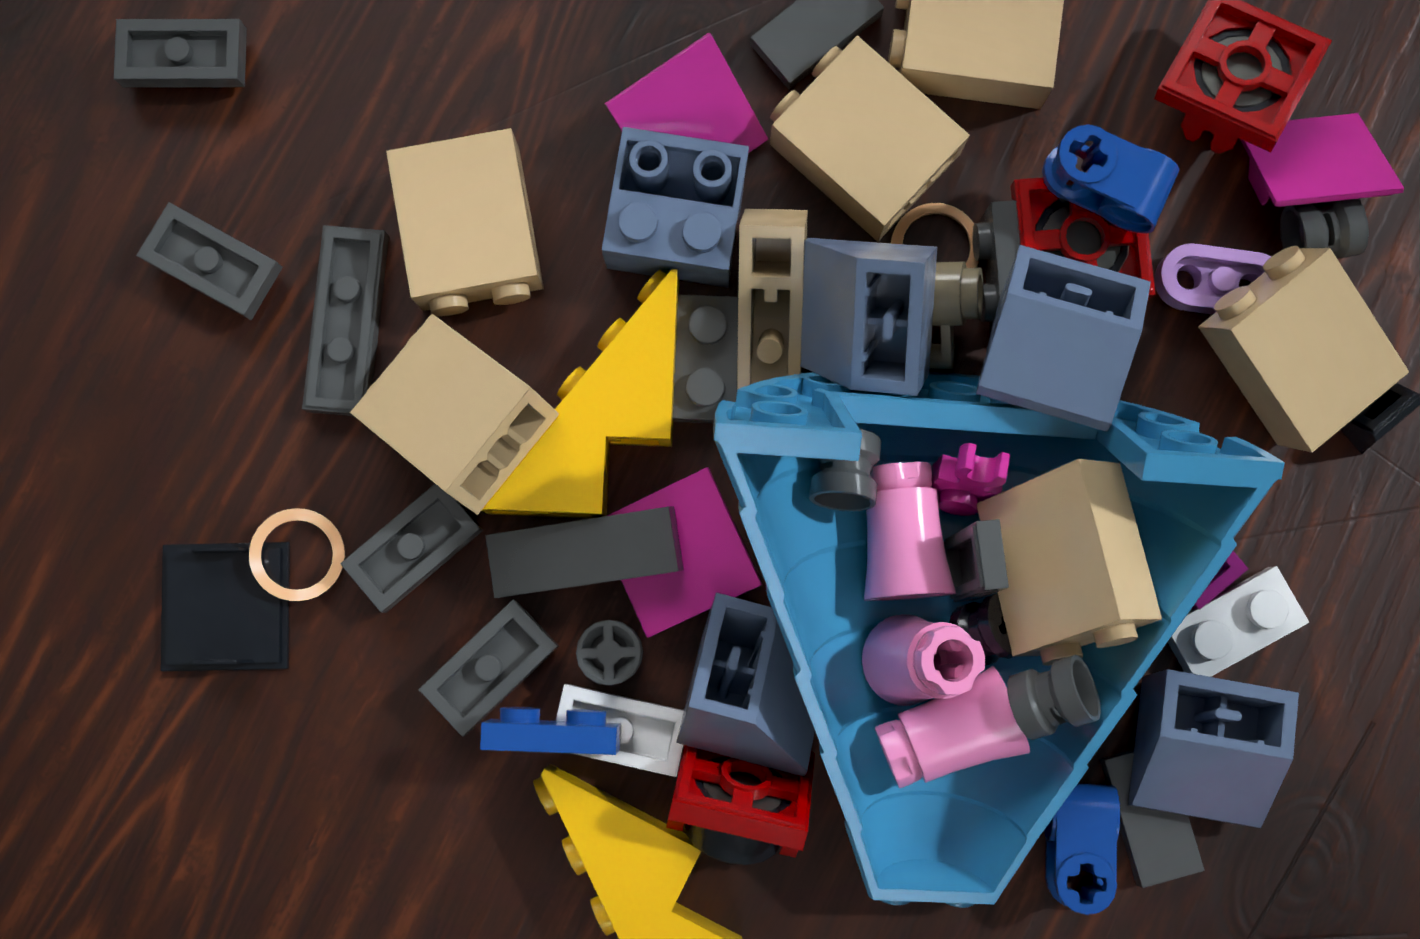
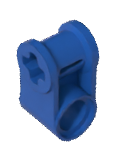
(1118, 179)
(1084, 835)

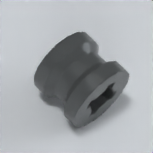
(599, 652)

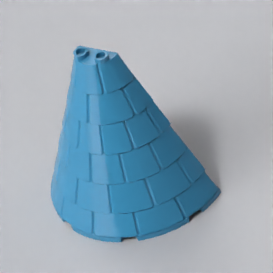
(974, 827)

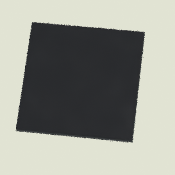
(219, 612)

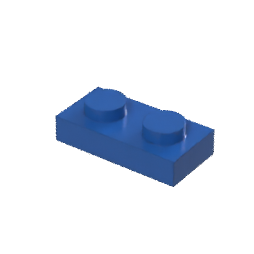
(524, 731)

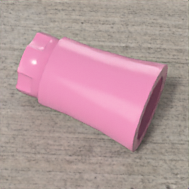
(905, 536)
(920, 660)
(953, 733)

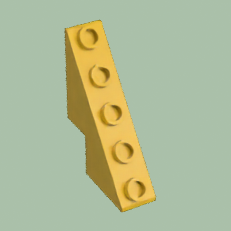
(614, 402)
(629, 859)

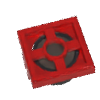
(1237, 74)
(1077, 232)
(739, 807)

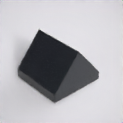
(1381, 417)

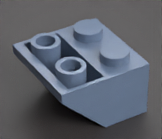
(675, 206)
(868, 314)
(1064, 337)
(746, 691)
(1211, 747)

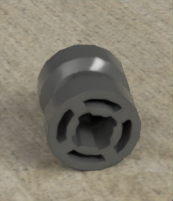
(1333, 225)
(847, 483)
(1053, 697)

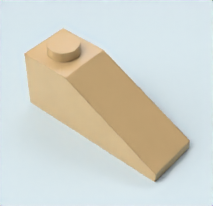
(770, 293)

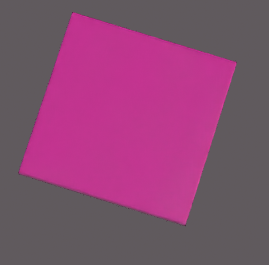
(690, 98)
(1321, 163)
(710, 552)

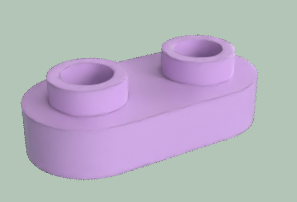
(1214, 274)

